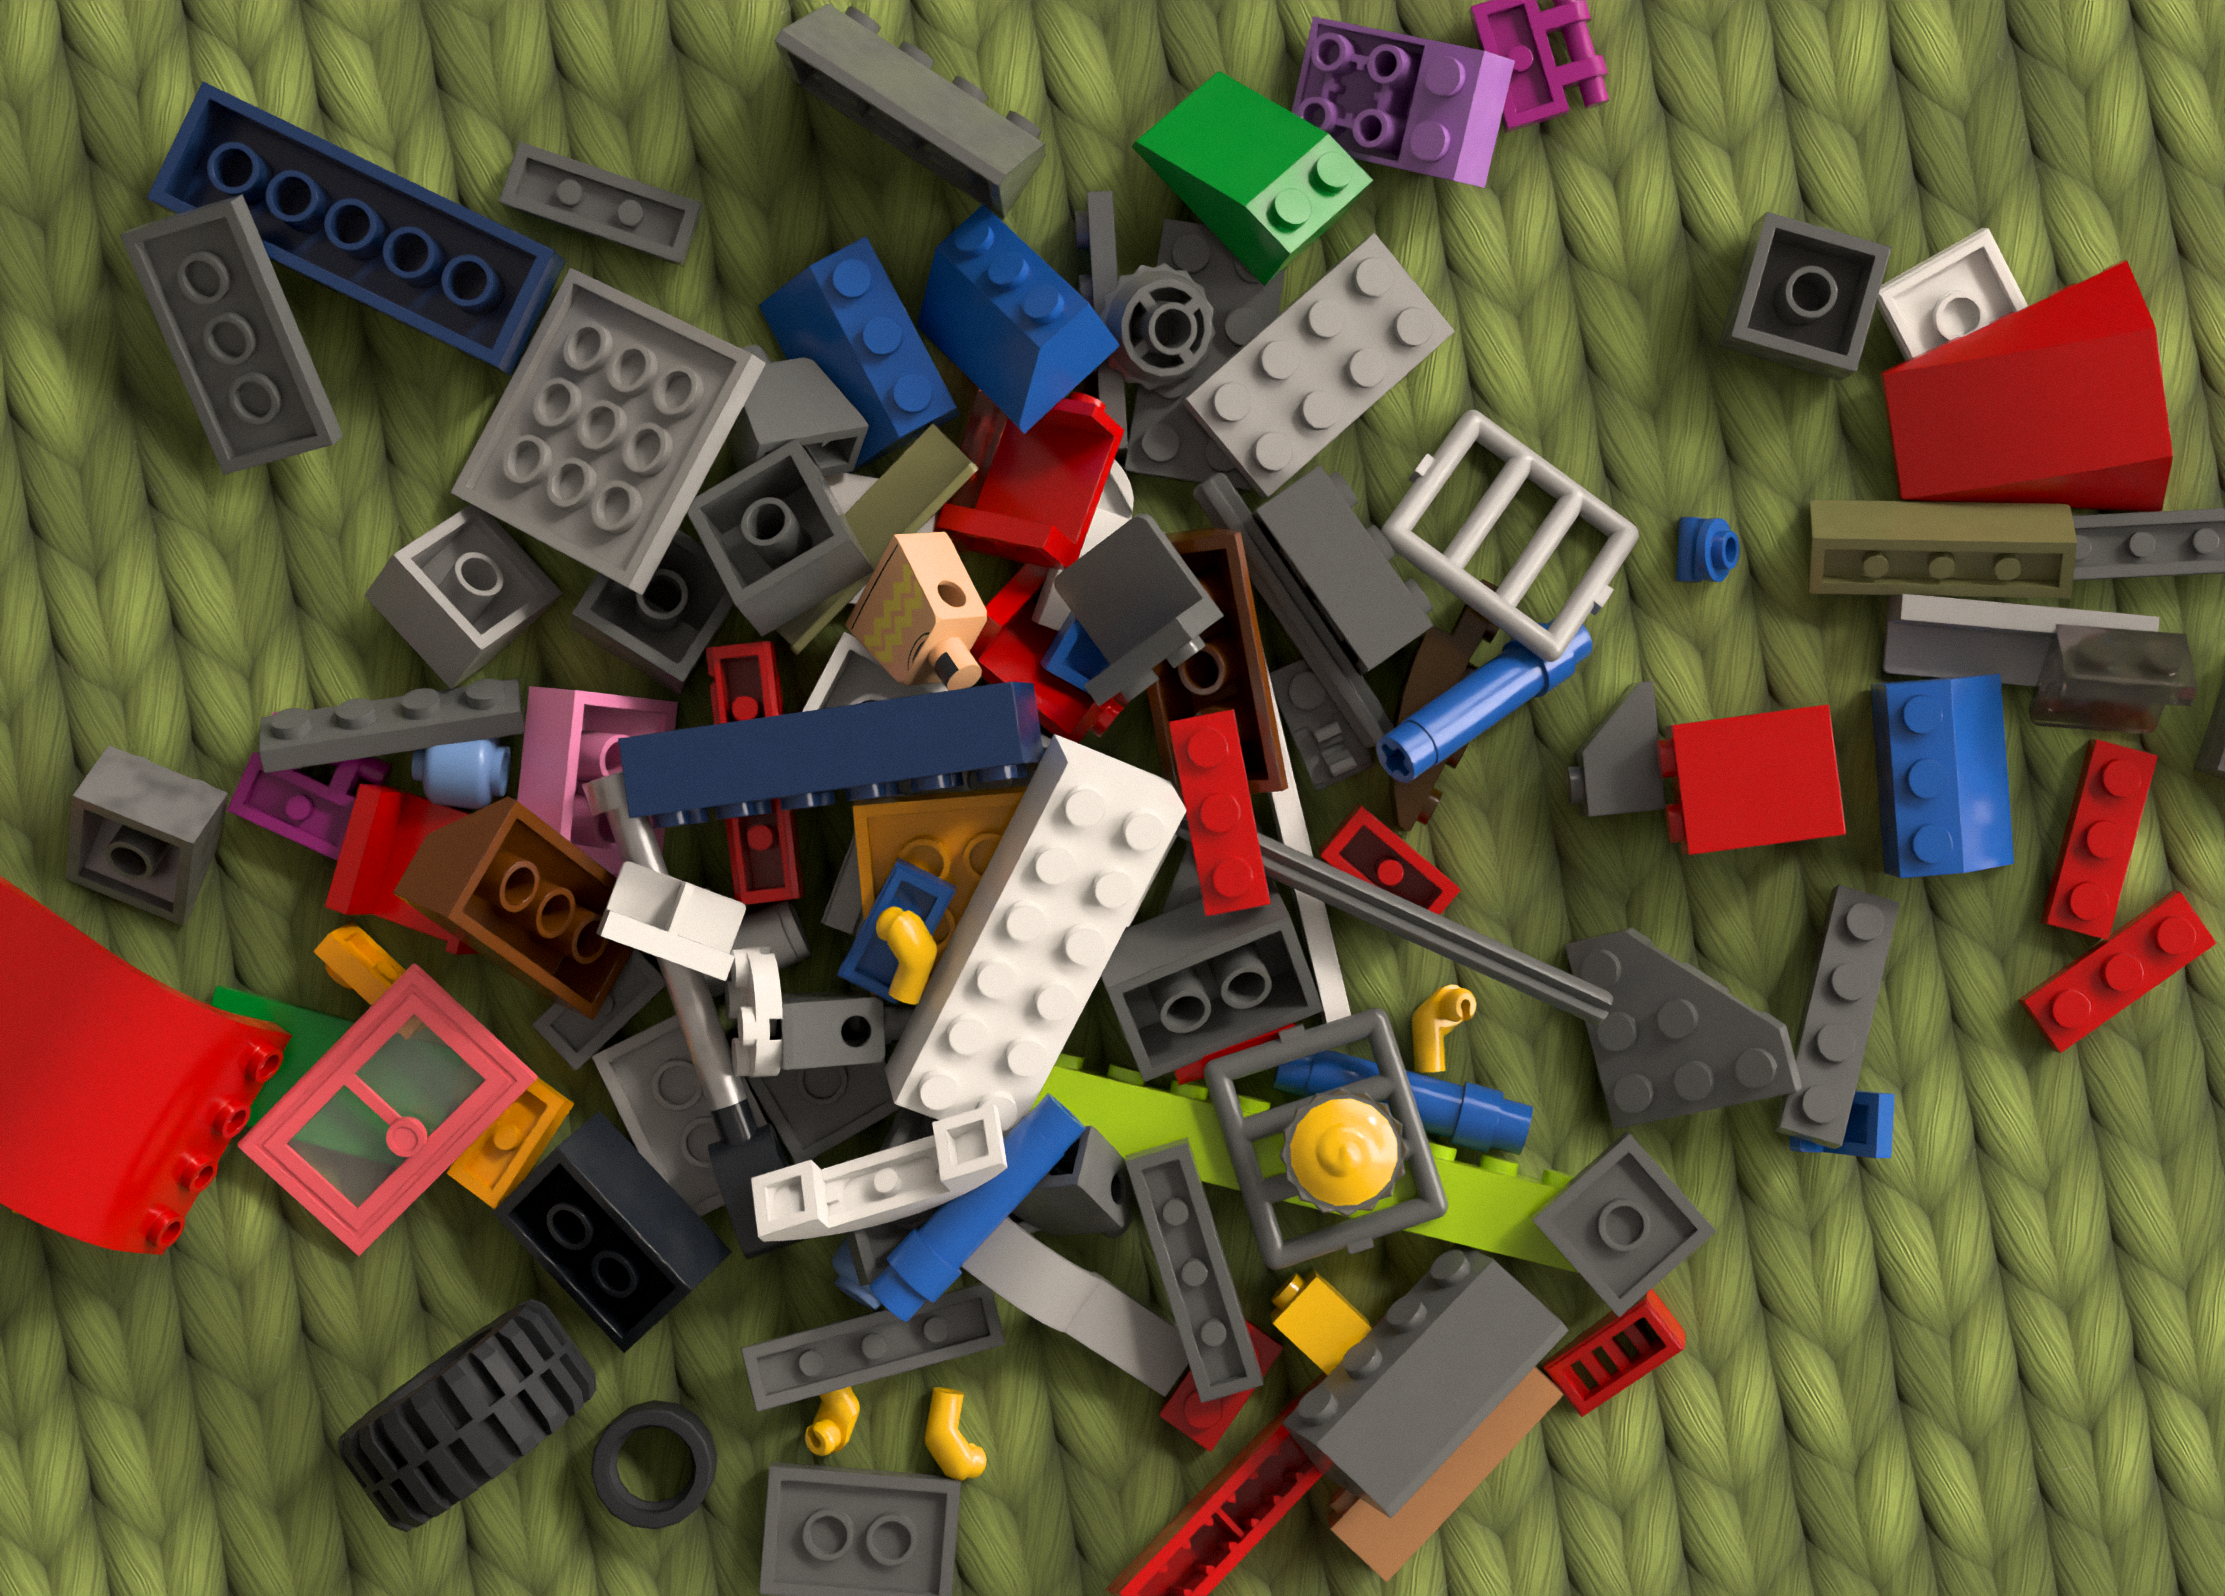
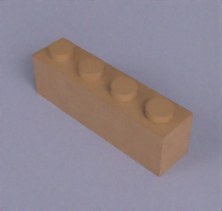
(1390, 1542)

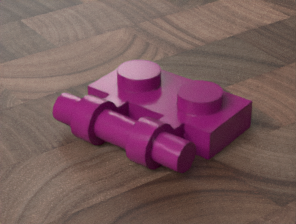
(1536, 85)
(302, 805)

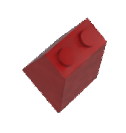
(1752, 780)

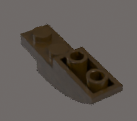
(1434, 667)

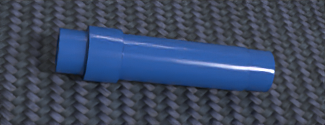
(1475, 705)
(1465, 1114)
(931, 1257)

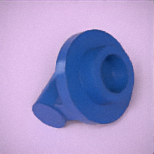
(1705, 550)

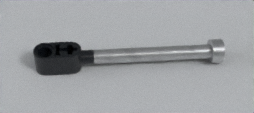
(742, 1147)

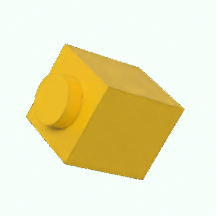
(1318, 1319)

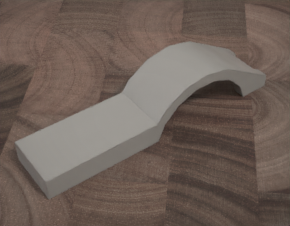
(1080, 1305)

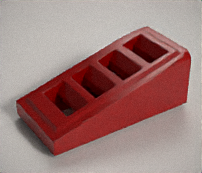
(1650, 1355)

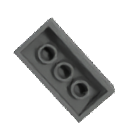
(1423, 1378)

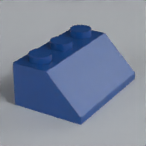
(1010, 319)
(865, 342)
(1942, 775)

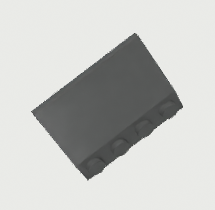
(911, 106)

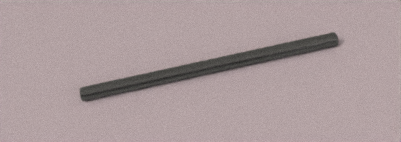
(1425, 928)

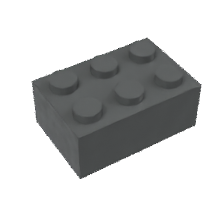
(1344, 568)
(1207, 982)

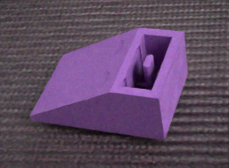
(1404, 99)

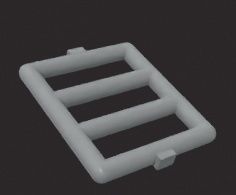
(1449, 567)

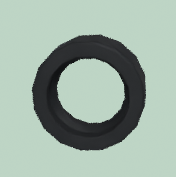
(630, 1507)

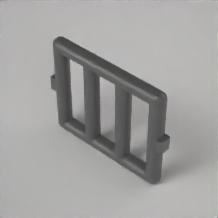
(1241, 1131)

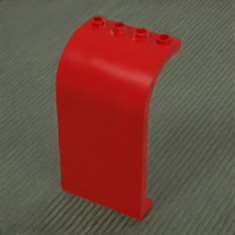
(113, 1085)

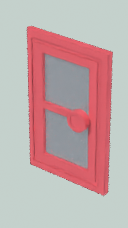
(387, 1109)

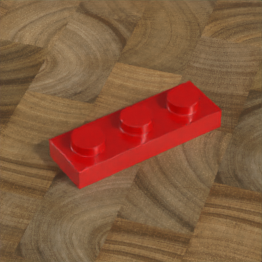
(1219, 812)
(2099, 839)
(2117, 971)

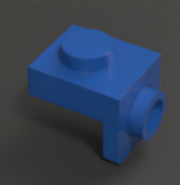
(1867, 1129)

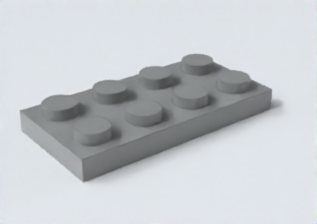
(1317, 366)

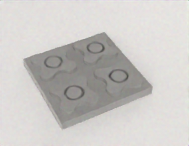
(608, 429)

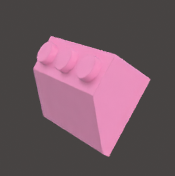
(575, 741)

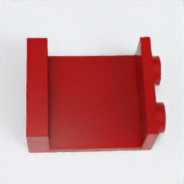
(1041, 487)
(1012, 652)
(376, 850)

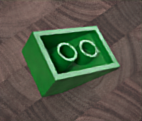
(1253, 172)

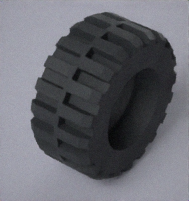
(467, 1416)

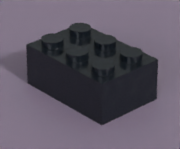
(611, 1231)

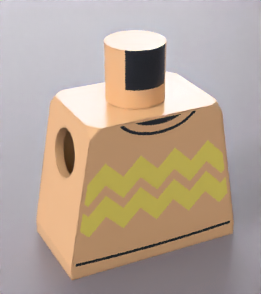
(921, 613)

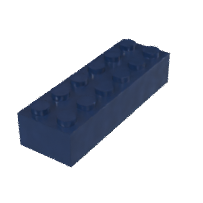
(363, 229)
(830, 750)

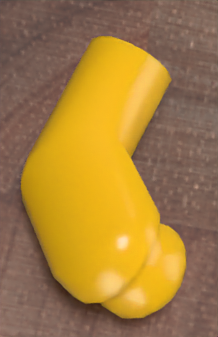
(912, 947)
(1434, 1020)
(833, 1422)
(944, 1440)

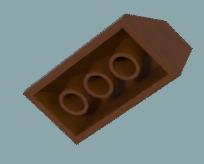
(1227, 670)
(520, 902)

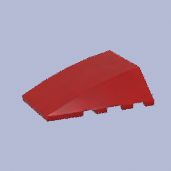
(2039, 406)

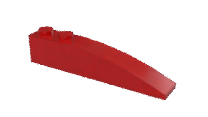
(1225, 1516)

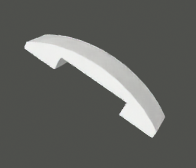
(883, 1185)

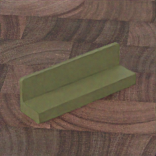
(893, 505)
(1941, 548)

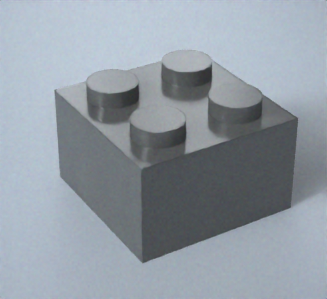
(1804, 296)
(778, 537)

